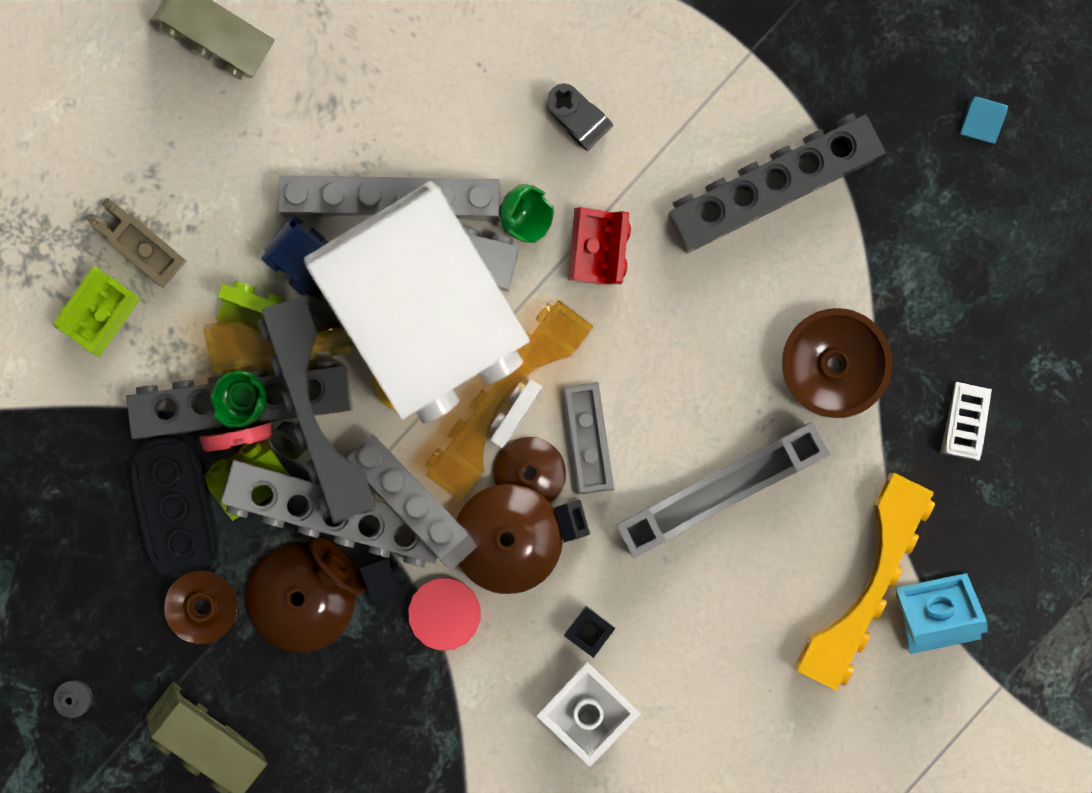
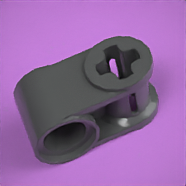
(583, 120)

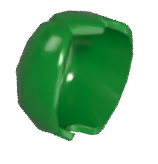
(526, 213)
(238, 399)

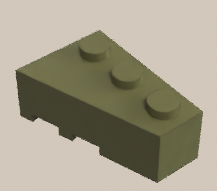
(214, 34)
(203, 743)

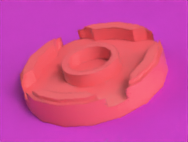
(235, 436)
(444, 614)

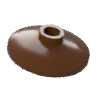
(534, 453)
(336, 566)
(182, 611)

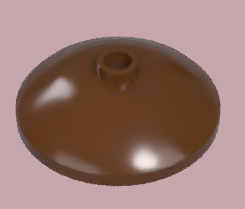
(862, 356)
(535, 533)
(278, 619)

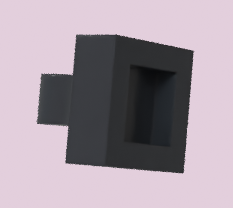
(572, 521)

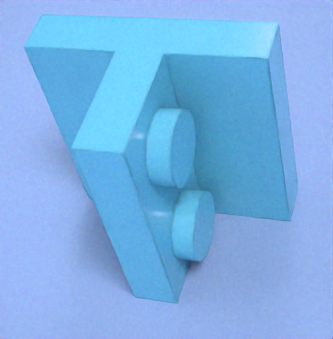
(940, 613)

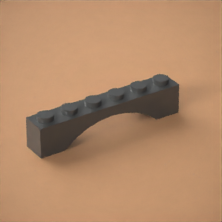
(293, 338)

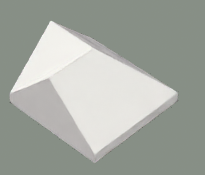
(588, 714)

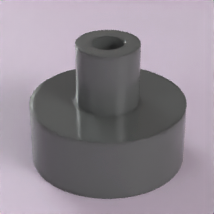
(286, 441)
(80, 695)

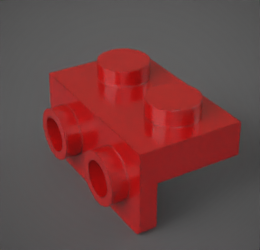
(599, 246)

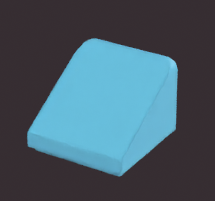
(983, 119)

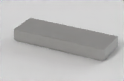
(588, 438)

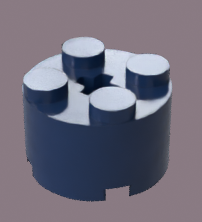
(287, 254)

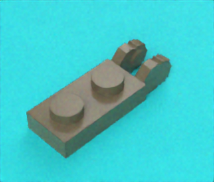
(140, 245)

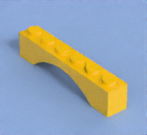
(898, 513)

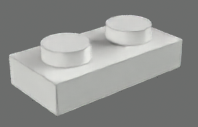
(505, 425)

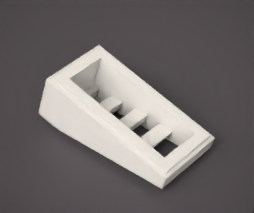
(948, 446)

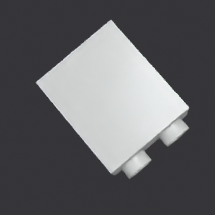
(419, 303)

